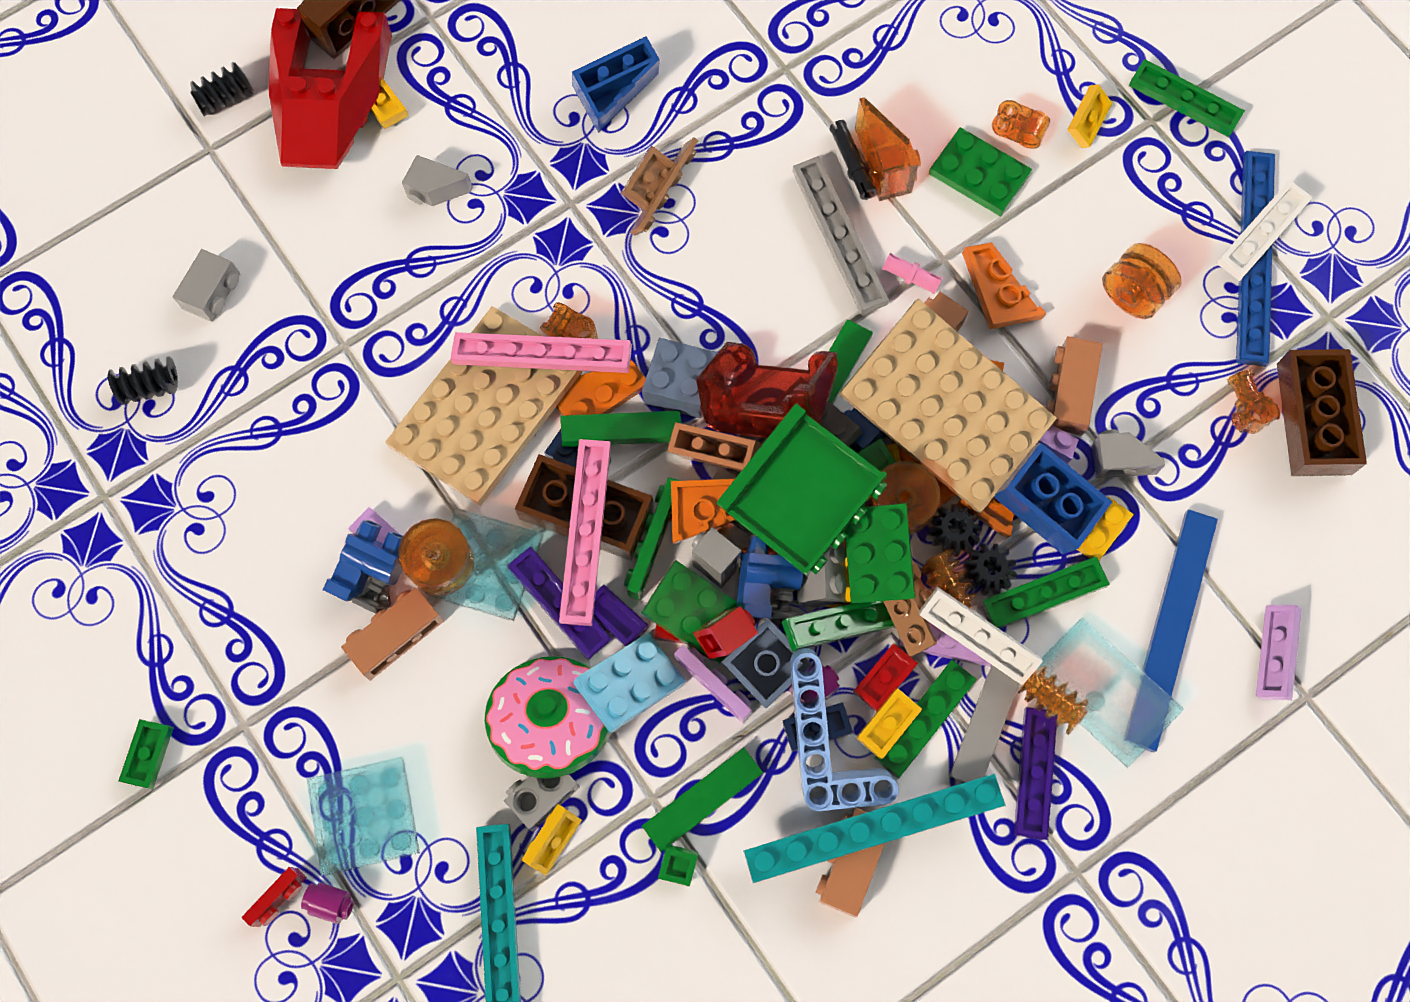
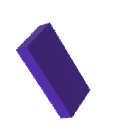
(617, 617)

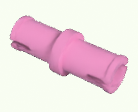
(912, 273)

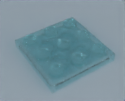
(495, 545)
(362, 816)

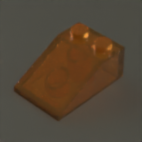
(886, 152)

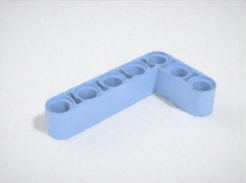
(819, 744)

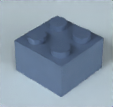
(673, 377)
(764, 664)

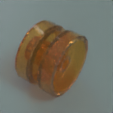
(1142, 280)
(918, 486)
(420, 558)

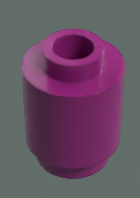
(327, 902)

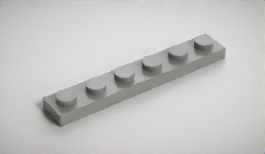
(840, 235)

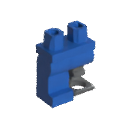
(363, 558)
(760, 574)

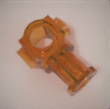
(1251, 401)

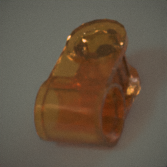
(1022, 126)
(568, 323)

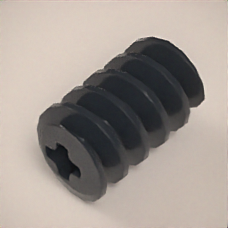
(220, 88)
(145, 382)

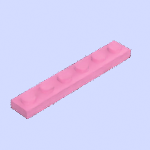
(541, 352)
(585, 533)

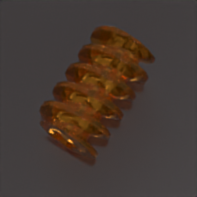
(947, 579)
(1055, 699)

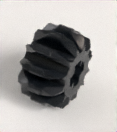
(955, 540)
(1000, 567)

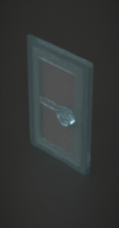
(1123, 703)

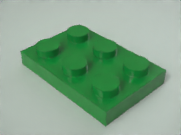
(980, 171)
(880, 555)
(685, 604)

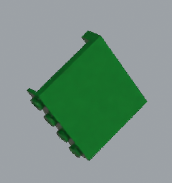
(802, 491)

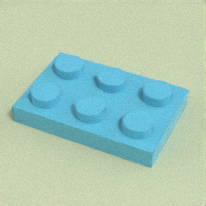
(629, 682)

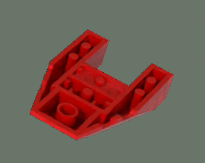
(323, 108)

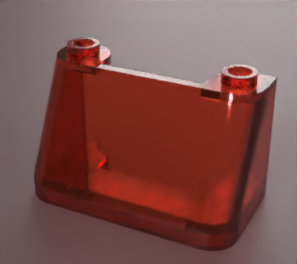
(755, 398)

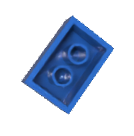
(1053, 499)

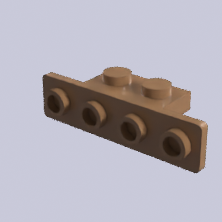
(652, 180)
(909, 624)

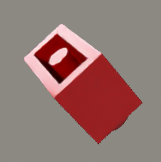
(726, 632)

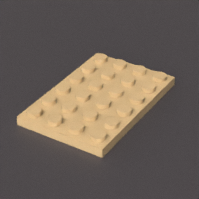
(947, 405)
(479, 417)

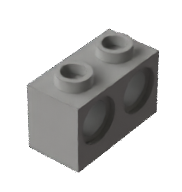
(545, 798)

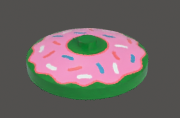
(542, 720)

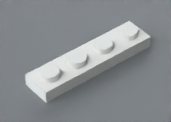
(1264, 230)
(980, 636)

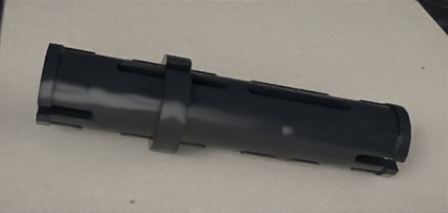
(857, 169)

